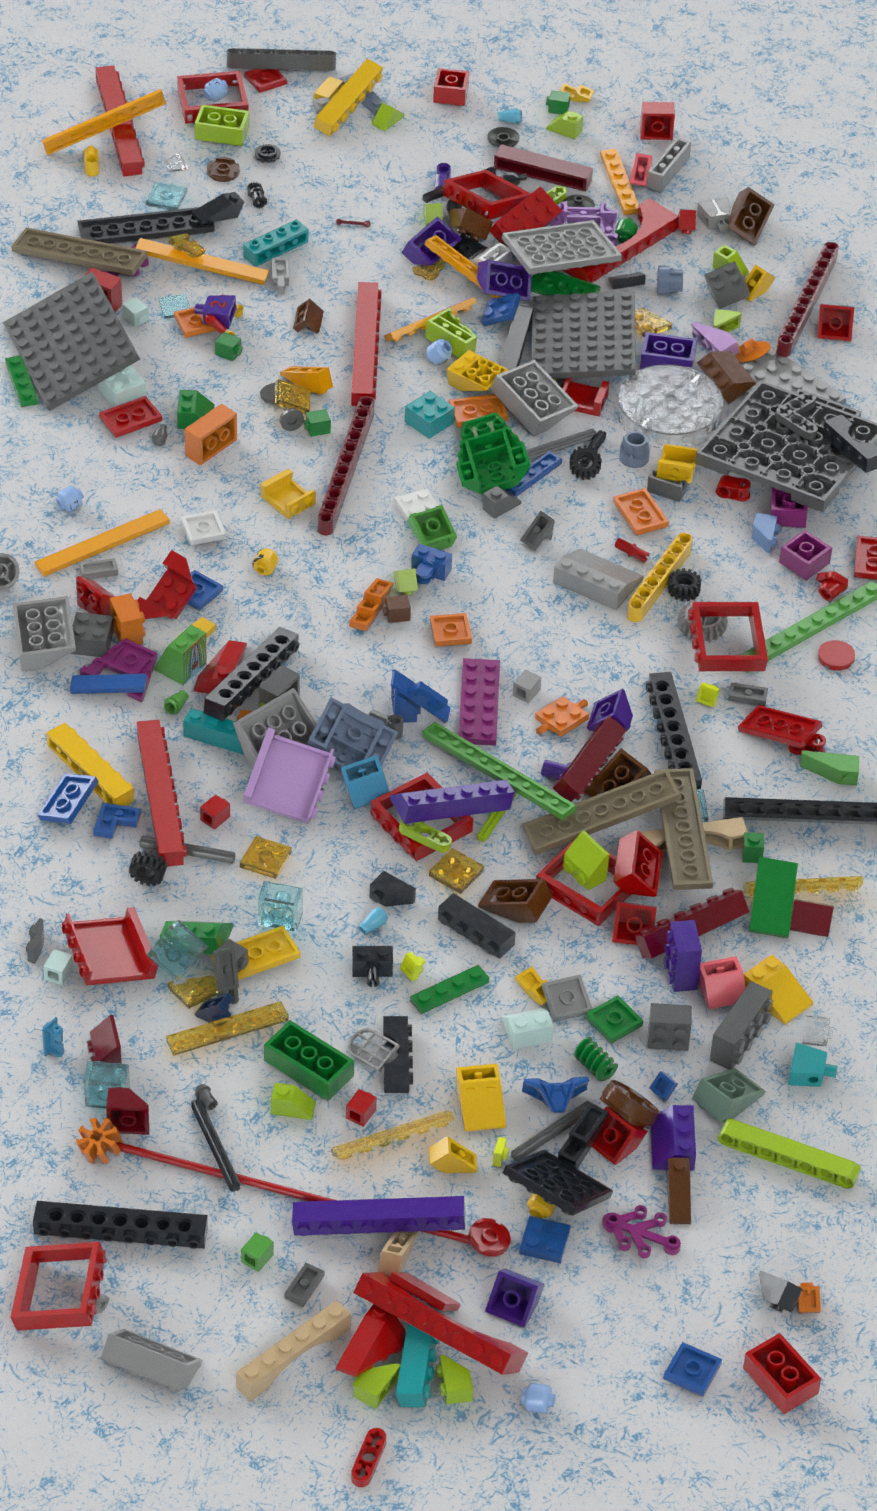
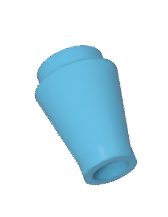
(511, 116)
(374, 920)

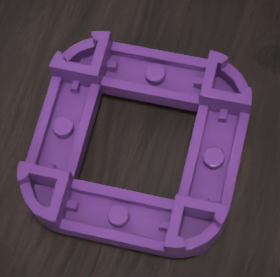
(602, 215)

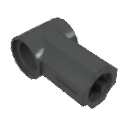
(393, 721)

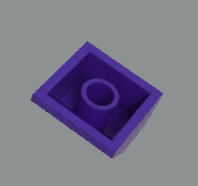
(514, 1297)

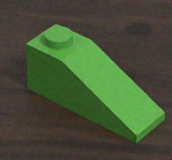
(834, 767)

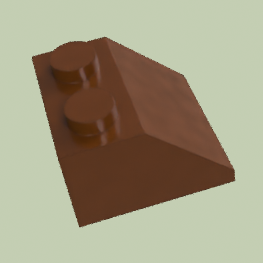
(470, 224)

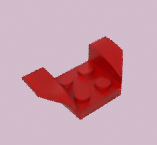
(171, 591)

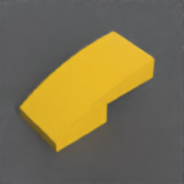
(582, 94)
(532, 985)

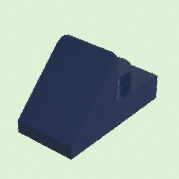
(215, 1008)

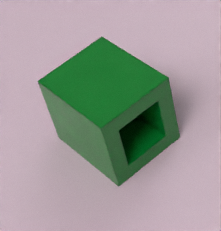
(558, 102)
(228, 346)
(317, 423)
(752, 847)

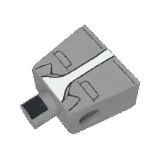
(715, 213)

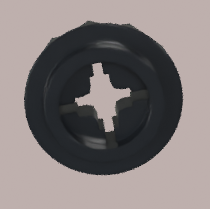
(273, 151)

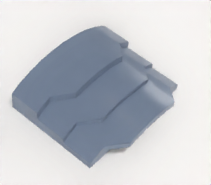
(351, 734)

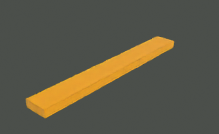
(104, 122)
(205, 262)
(102, 542)

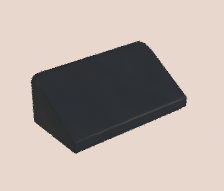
(627, 280)

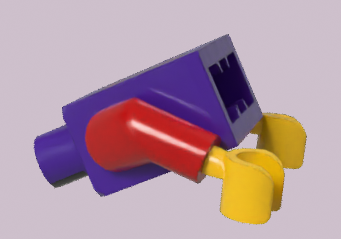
(220, 311)

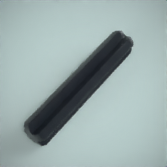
(595, 443)

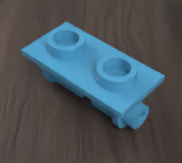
(53, 1038)

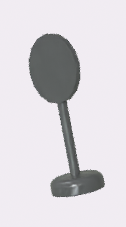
(291, 418)

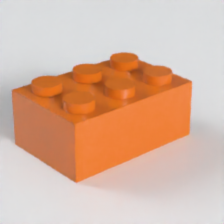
(210, 434)

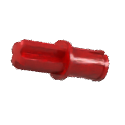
(631, 550)

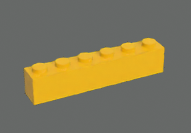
(348, 97)
(86, 761)

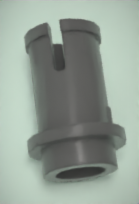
(203, 1092)

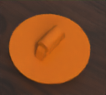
(752, 350)

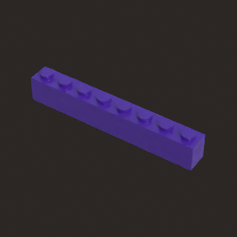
(379, 1215)

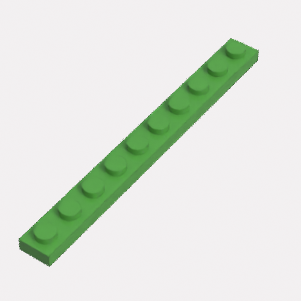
(819, 621)
(499, 770)

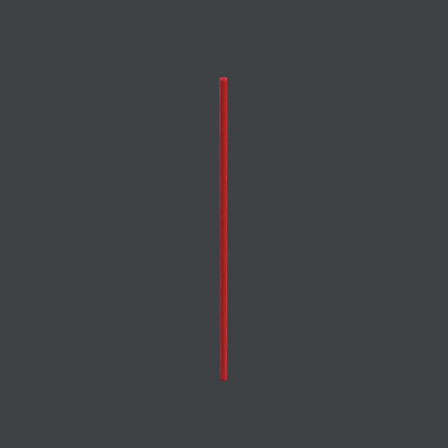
(255, 1182)

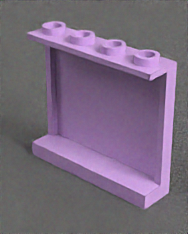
(288, 777)

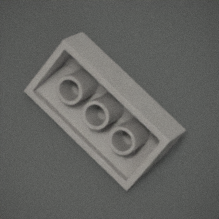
(150, 1359)

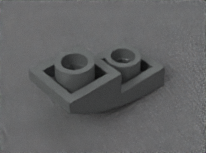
(36, 941)

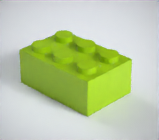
(222, 125)

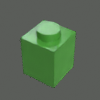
(257, 1251)

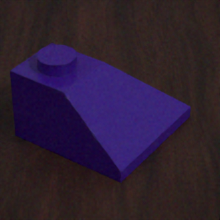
(614, 705)

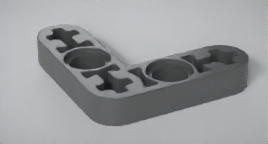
(787, 415)

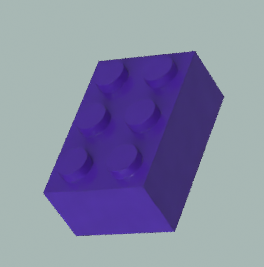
(667, 350)
(683, 956)

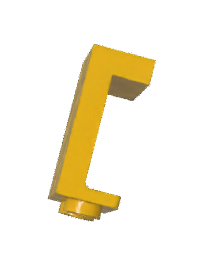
(677, 463)
(286, 494)

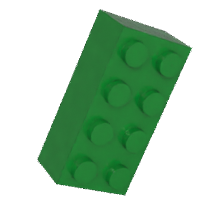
(308, 1060)

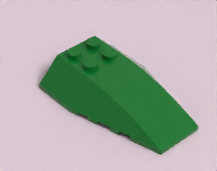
(490, 455)

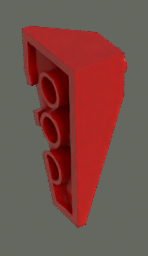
(220, 666)
(373, 1341)

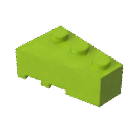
(448, 328)

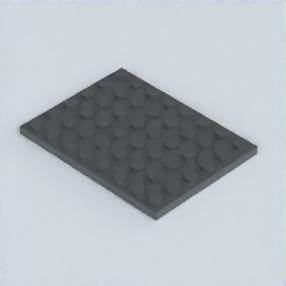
(585, 334)
(71, 341)

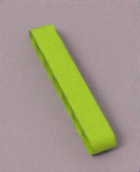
(789, 1153)

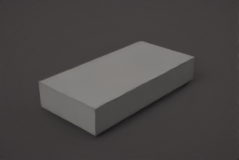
(98, 569)

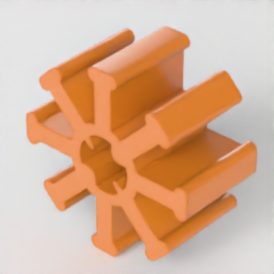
(99, 1140)

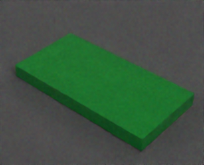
(557, 283)
(773, 897)

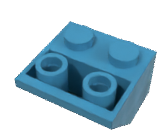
(364, 781)

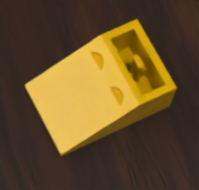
(473, 372)
(480, 1097)

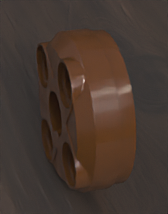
(630, 1104)

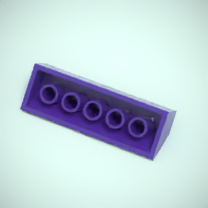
(453, 801)

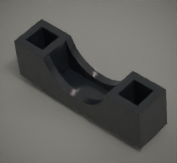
(838, 432)
(396, 1073)

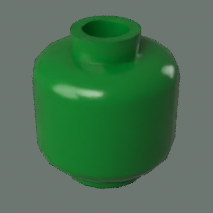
(626, 229)

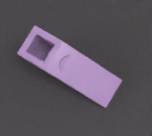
(714, 338)

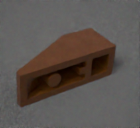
(678, 1190)

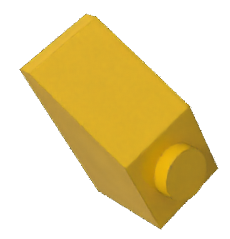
(758, 282)
(452, 1157)

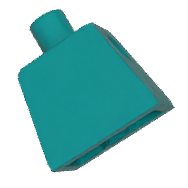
(810, 1066)

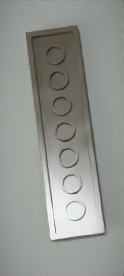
(79, 251)
(603, 811)
(686, 835)

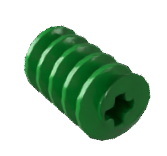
(595, 1059)

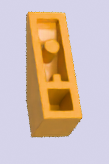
(313, 378)

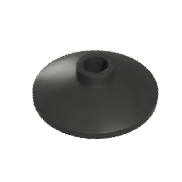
(503, 136)
(579, 201)

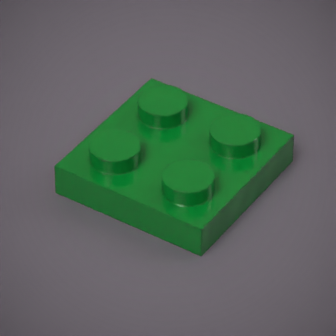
(614, 1019)

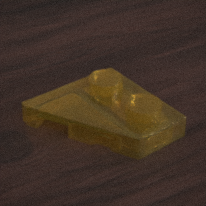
(182, 243)
(649, 322)
(194, 990)

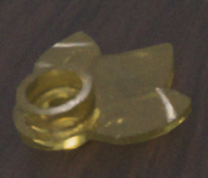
(431, 271)

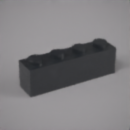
(476, 925)

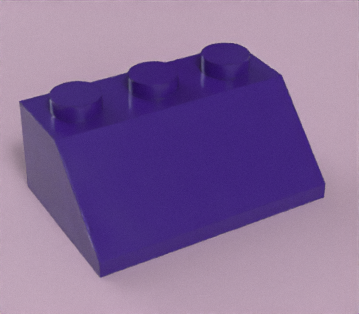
(419, 253)
(503, 279)
(673, 1136)

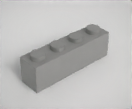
(668, 164)

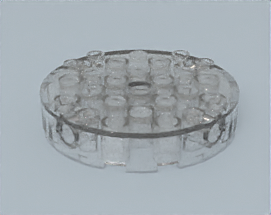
(670, 405)

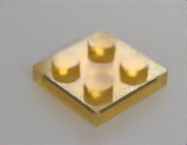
(292, 396)
(265, 857)
(456, 871)

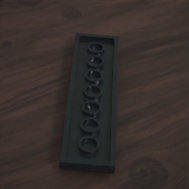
(143, 225)

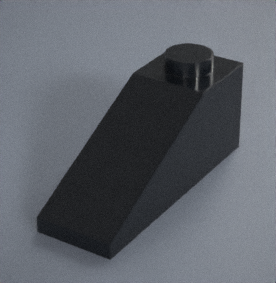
(220, 208)

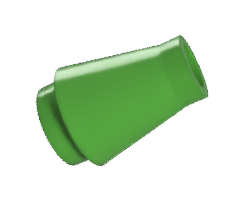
(175, 702)

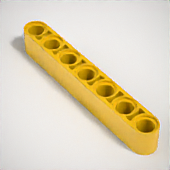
(658, 577)

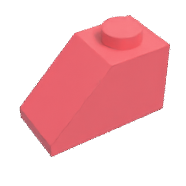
(640, 169)

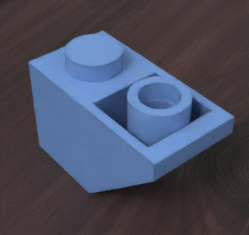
(764, 531)

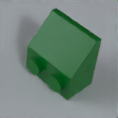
(191, 407)

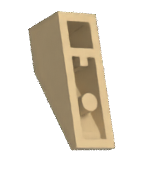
(397, 1252)

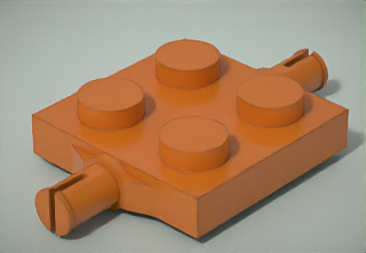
(561, 716)

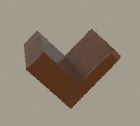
(308, 315)

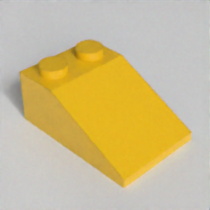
(787, 993)

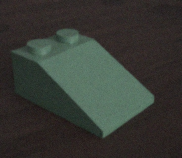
(726, 1094)

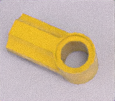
(91, 161)

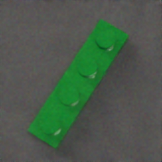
(21, 381)
(449, 989)

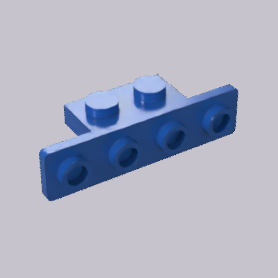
(422, 695)

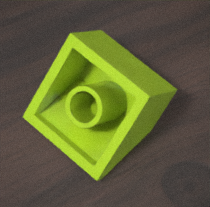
(586, 861)

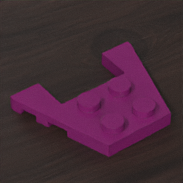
(125, 658)

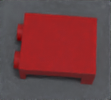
(587, 397)

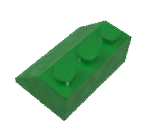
(211, 933)

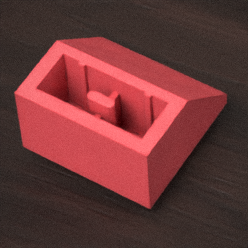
(721, 982)

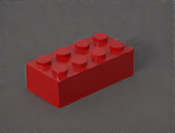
(533, 212)

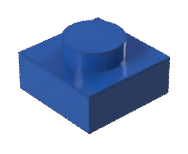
(663, 1085)

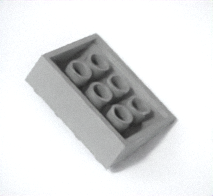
(533, 397)
(596, 578)
(43, 631)
(284, 714)

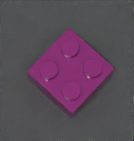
(787, 511)
(805, 555)

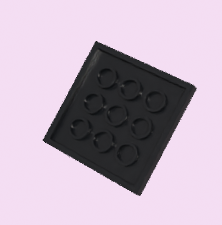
(557, 1182)

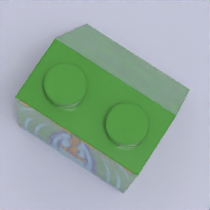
(184, 656)

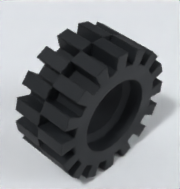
(585, 472)
(684, 577)
(156, 866)

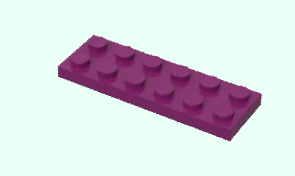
(479, 701)

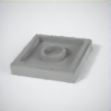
(566, 998)

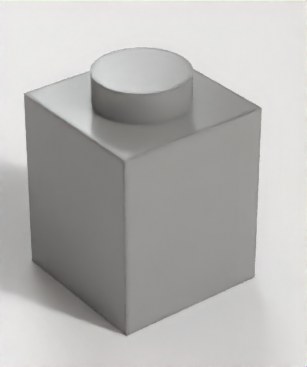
(527, 686)

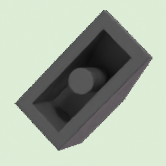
(499, 501)

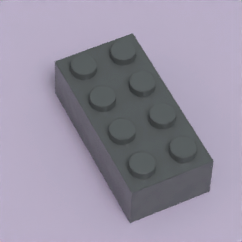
(741, 1026)

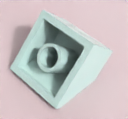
(528, 1028)

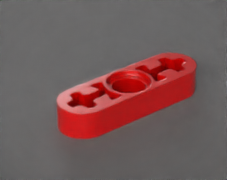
(370, 1466)

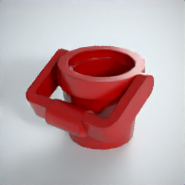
(831, 584)

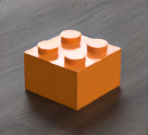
(127, 618)

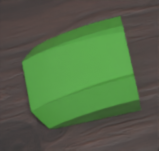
(433, 528)

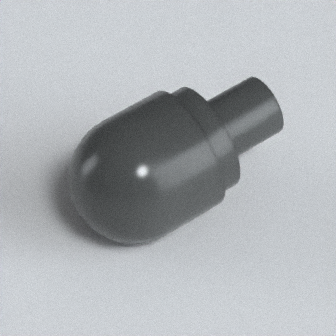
(160, 435)

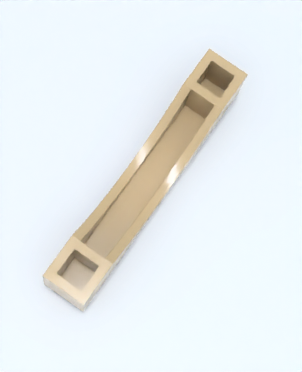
(720, 833)
(264, 1369)

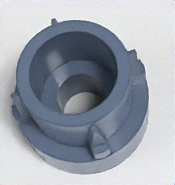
(669, 280)
(634, 450)

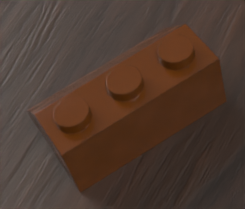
(727, 374)

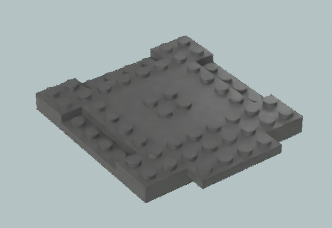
(772, 454)

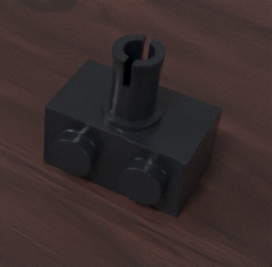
(372, 963)

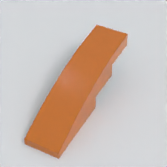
(371, 604)

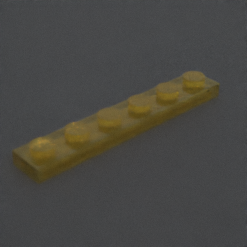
(813, 885)
(227, 1028)
(399, 1132)

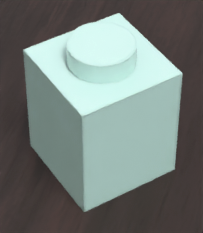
(135, 312)
(58, 967)

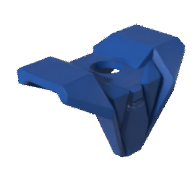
(555, 1095)

